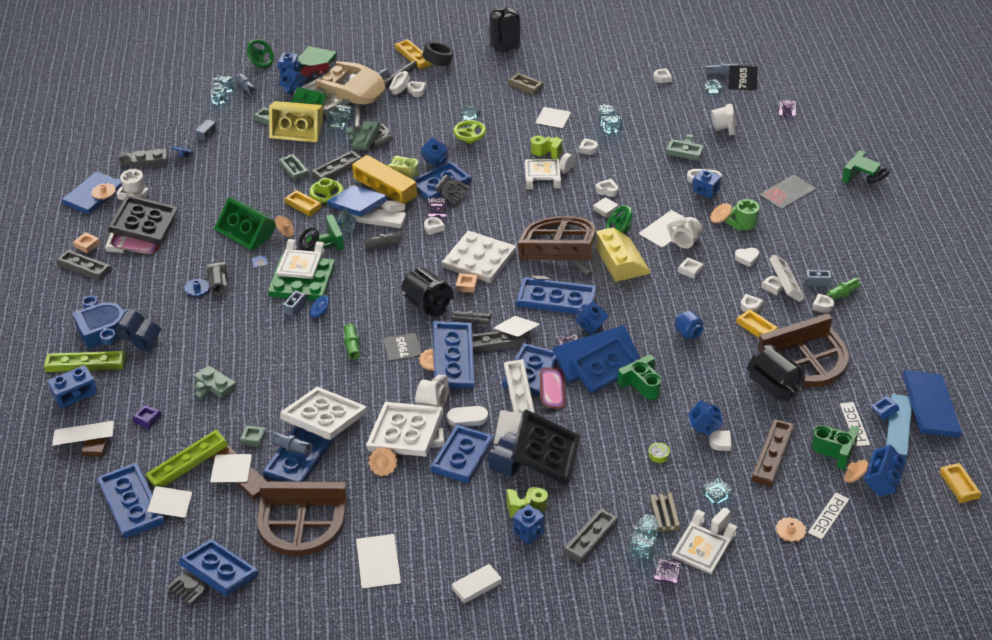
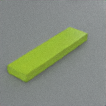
(92, 360)
(187, 459)

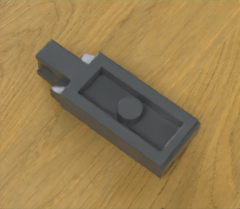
(144, 158)

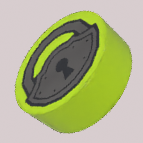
(658, 452)

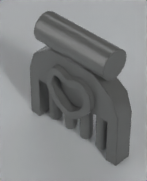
(382, 137)
(450, 188)
(192, 586)

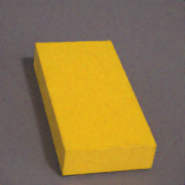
(303, 203)
(754, 323)
(960, 483)

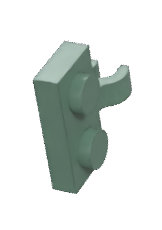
(363, 139)
(685, 149)
(212, 381)

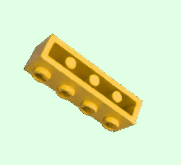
(384, 179)

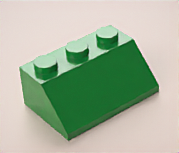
(244, 224)

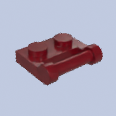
(320, 68)

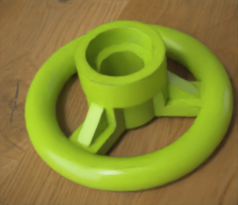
(468, 134)
(325, 187)

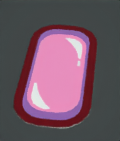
(134, 245)
(552, 388)

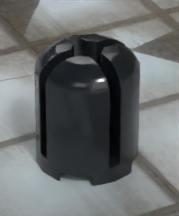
(504, 29)
(427, 292)
(776, 373)

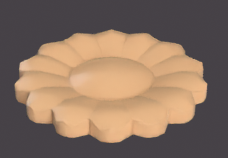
(103, 191)
(721, 213)
(284, 226)
(426, 360)
(382, 461)
(855, 471)
(790, 529)

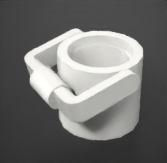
(724, 118)
(132, 184)
(686, 233)
(433, 392)

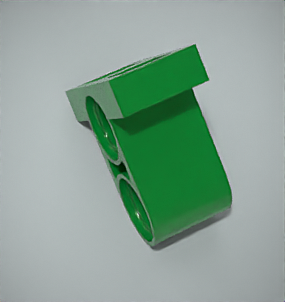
(641, 377)
(835, 443)

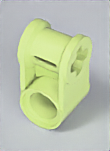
(405, 166)

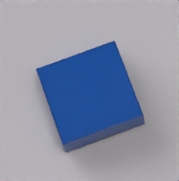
(885, 407)

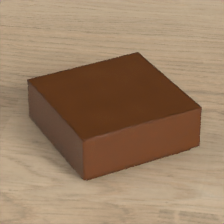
(95, 447)

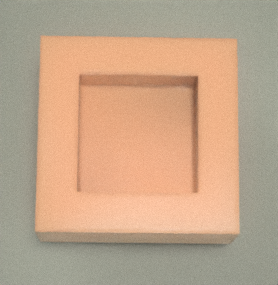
(86, 242)
(466, 283)

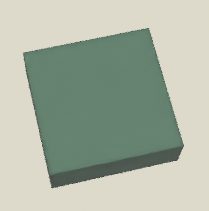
(253, 436)

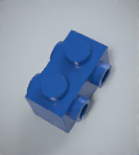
(72, 386)
(885, 470)

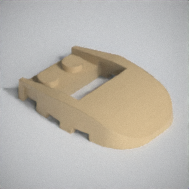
(361, 89)

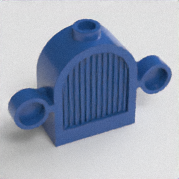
(98, 321)

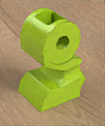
(541, 146)
(535, 497)

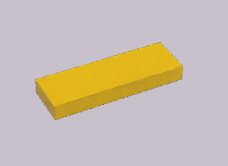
(412, 53)

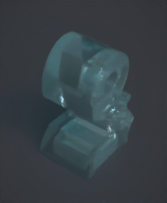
(221, 86)
(340, 116)
(609, 122)
(644, 536)

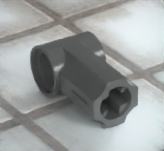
(217, 275)

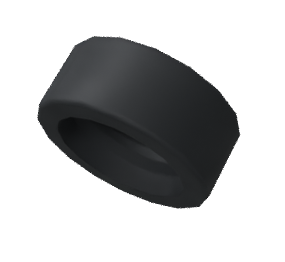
(438, 53)

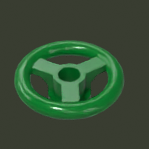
(257, 55)
(623, 222)

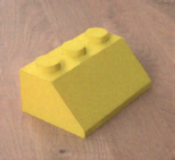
(295, 121)
(620, 255)

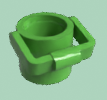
(746, 215)

